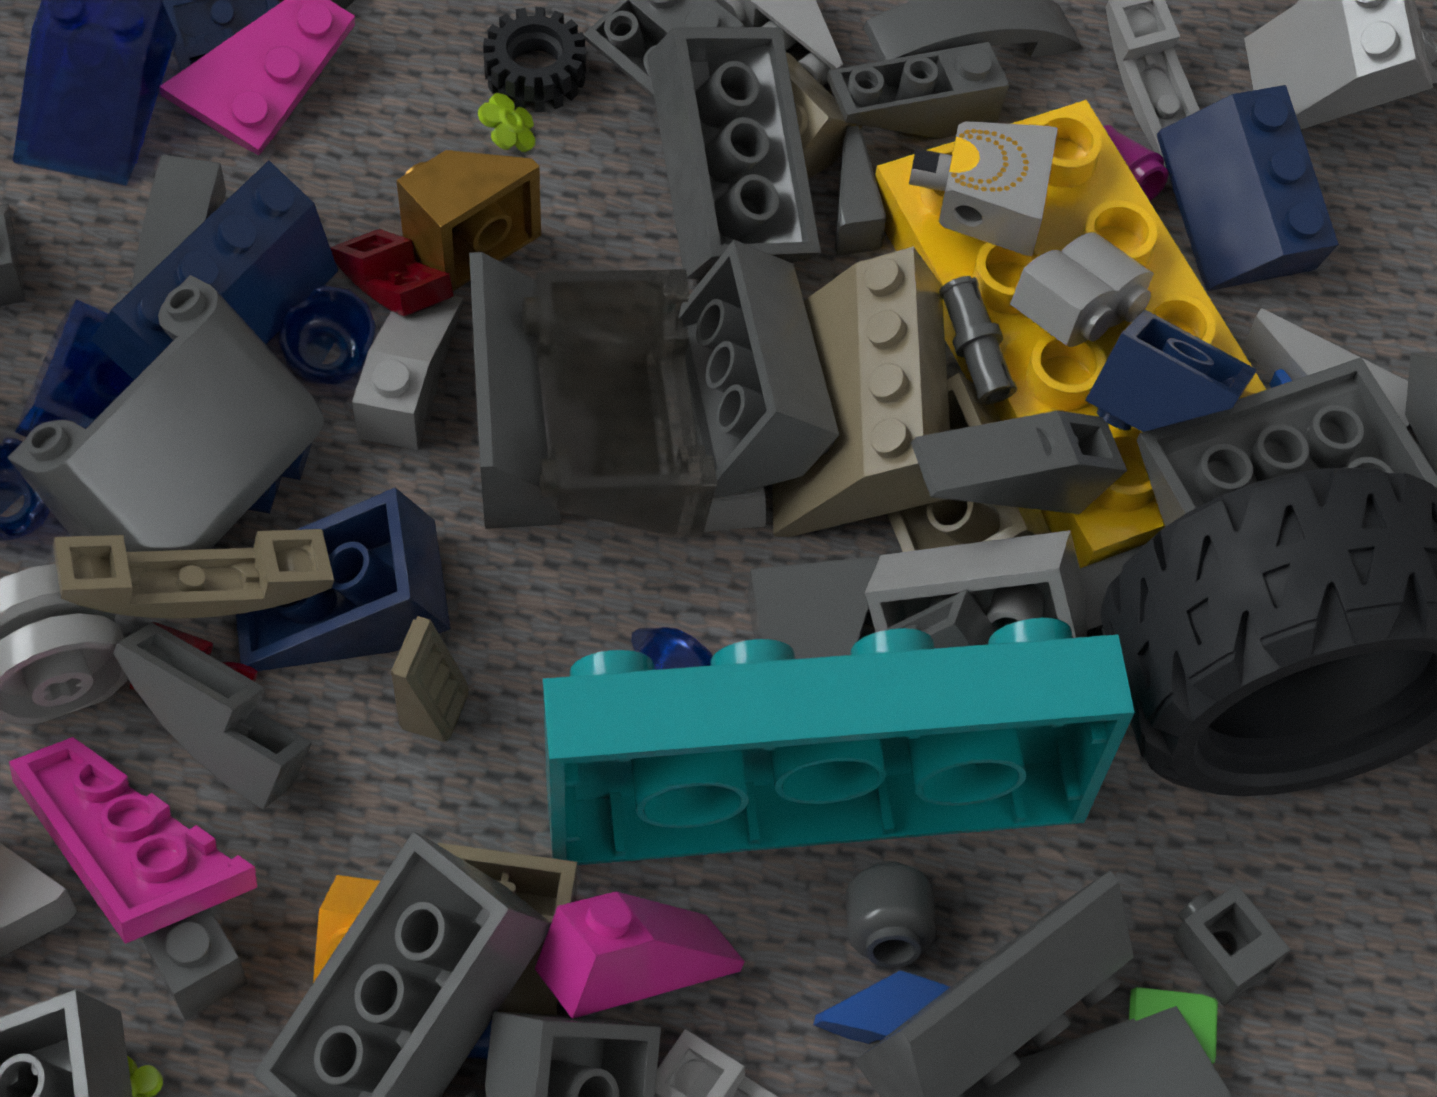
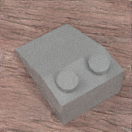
(1340, 56)

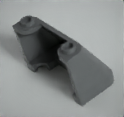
(182, 441)

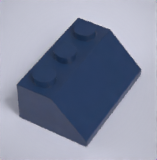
(1247, 189)

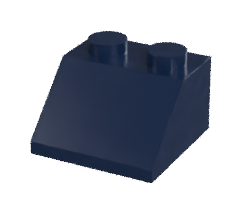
(1165, 377)

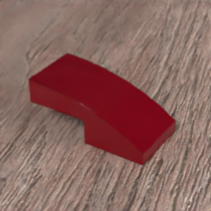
(388, 273)

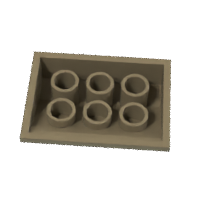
(887, 384)

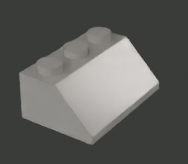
(1005, 577)

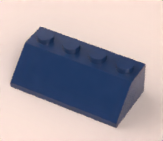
(255, 250)

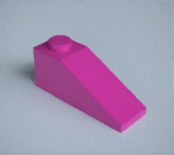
(628, 950)

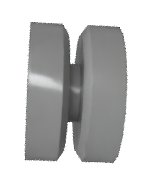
(52, 650)

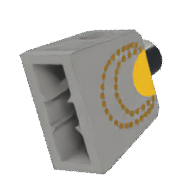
(992, 181)

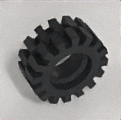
(535, 34)

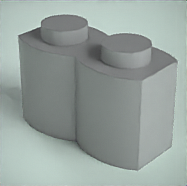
(1082, 289)

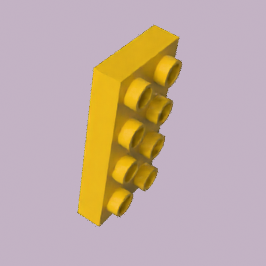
(1085, 194)

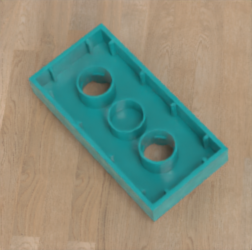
(830, 745)

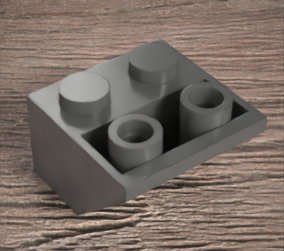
(637, 26)

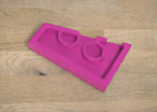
(262, 71)

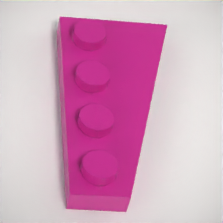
(126, 844)

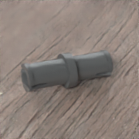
(978, 340)

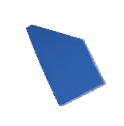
(880, 1007)

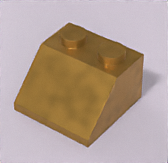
(469, 206)

